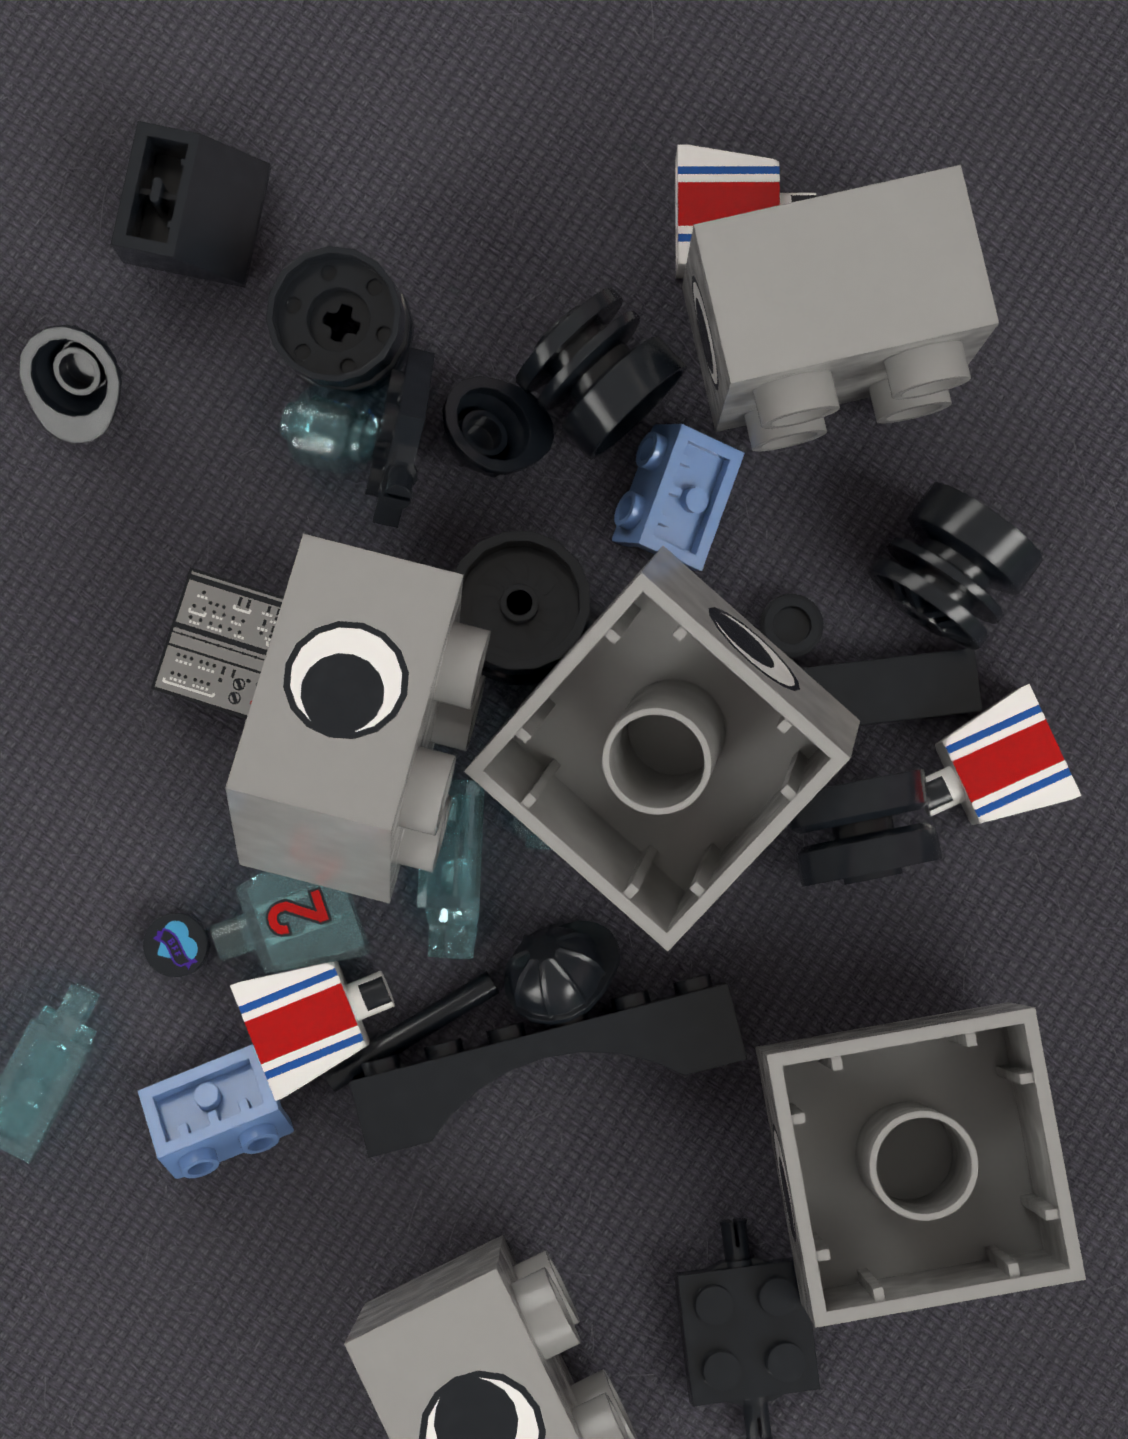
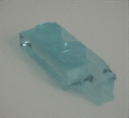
(453, 888)
(44, 1071)

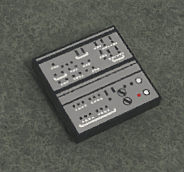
(217, 643)

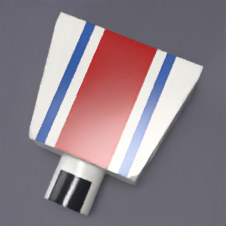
(721, 185)
(1001, 763)
(308, 1020)

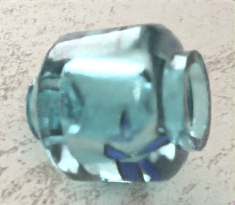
(329, 429)

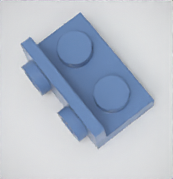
(677, 493)
(213, 1114)

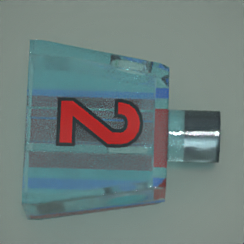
(291, 924)

